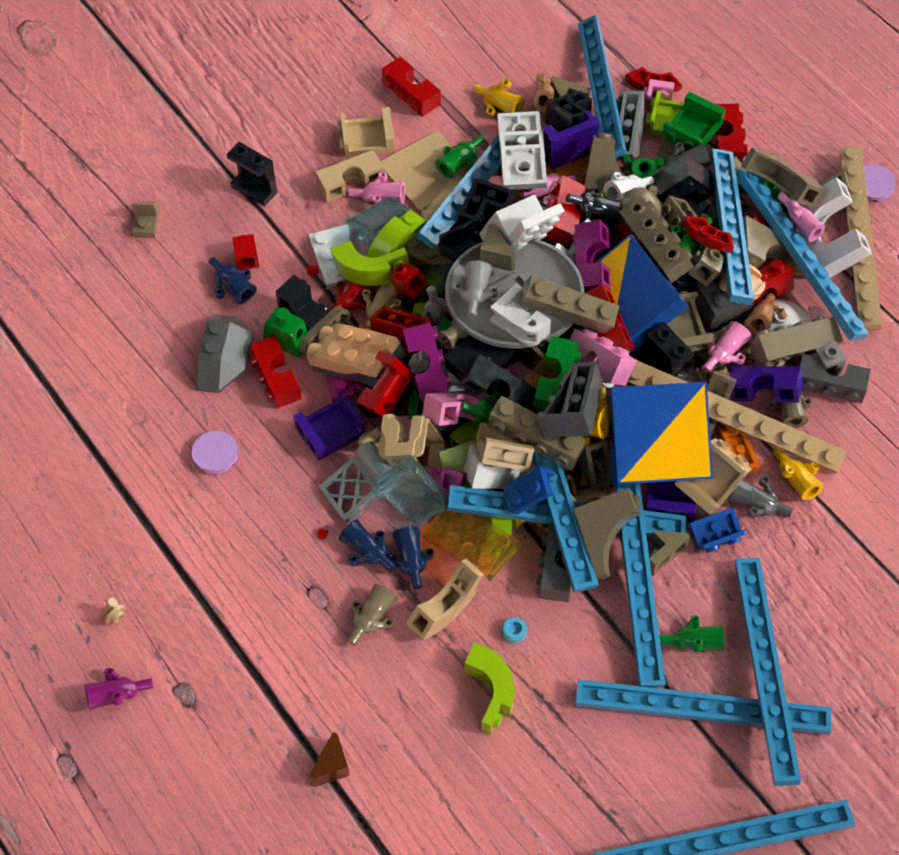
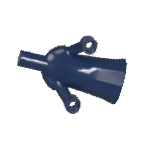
(234, 281)
(409, 548)
(372, 549)

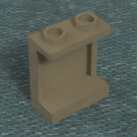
(689, 325)

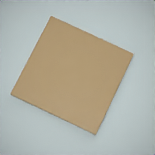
(417, 169)

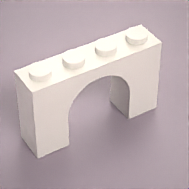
(847, 249)

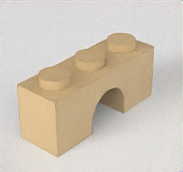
(362, 167)

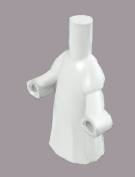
(621, 184)

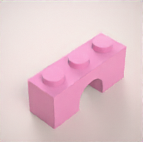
(613, 362)
(445, 406)

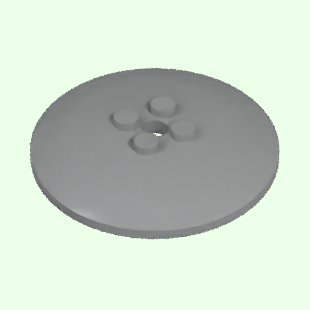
(533, 259)

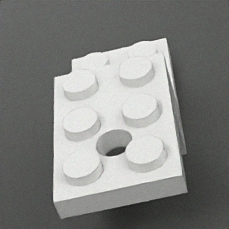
(522, 150)
(524, 222)

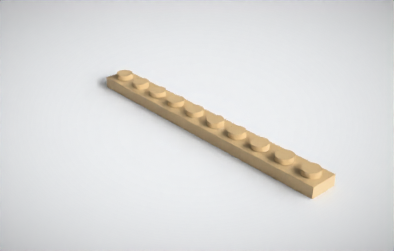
(858, 217)
(752, 422)

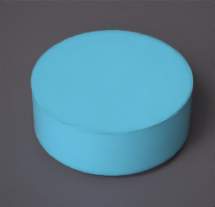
(514, 630)

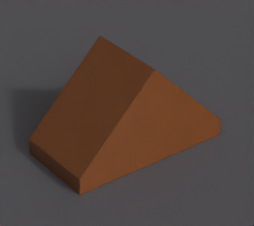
(330, 764)

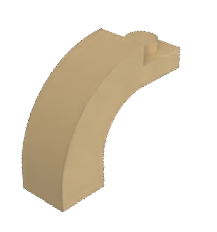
(443, 608)

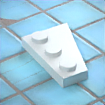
(321, 244)

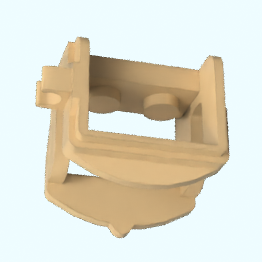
(421, 428)

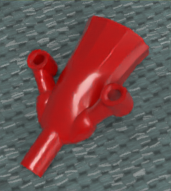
(349, 295)

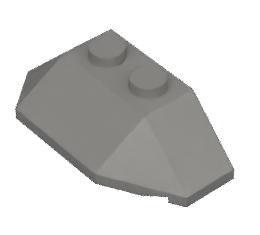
(631, 115)

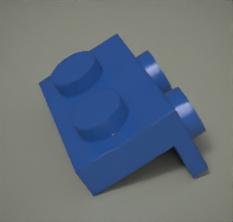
(529, 489)
(716, 529)

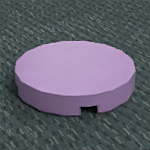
(879, 182)
(215, 452)

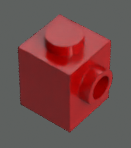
(408, 280)

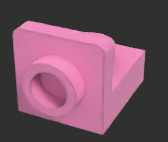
(665, 87)

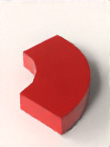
(641, 77)
(708, 235)

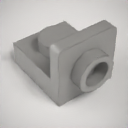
(832, 358)

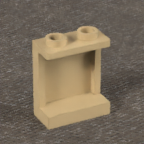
(367, 134)
(502, 451)
(727, 475)

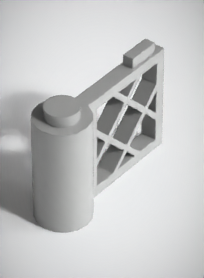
(370, 467)

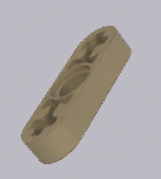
(336, 315)

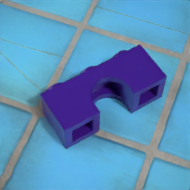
(785, 382)

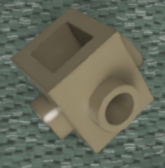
(707, 265)

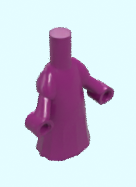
(113, 691)

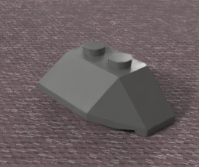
(223, 353)

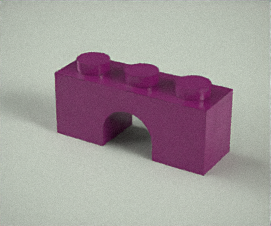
(588, 240)
(423, 338)

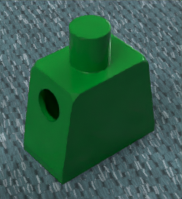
(287, 329)

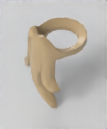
(584, 496)

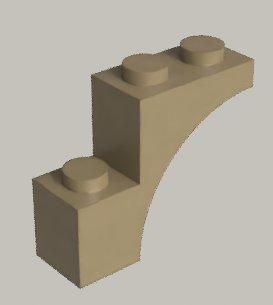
(779, 172)

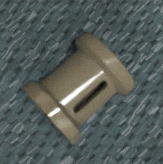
(451, 335)

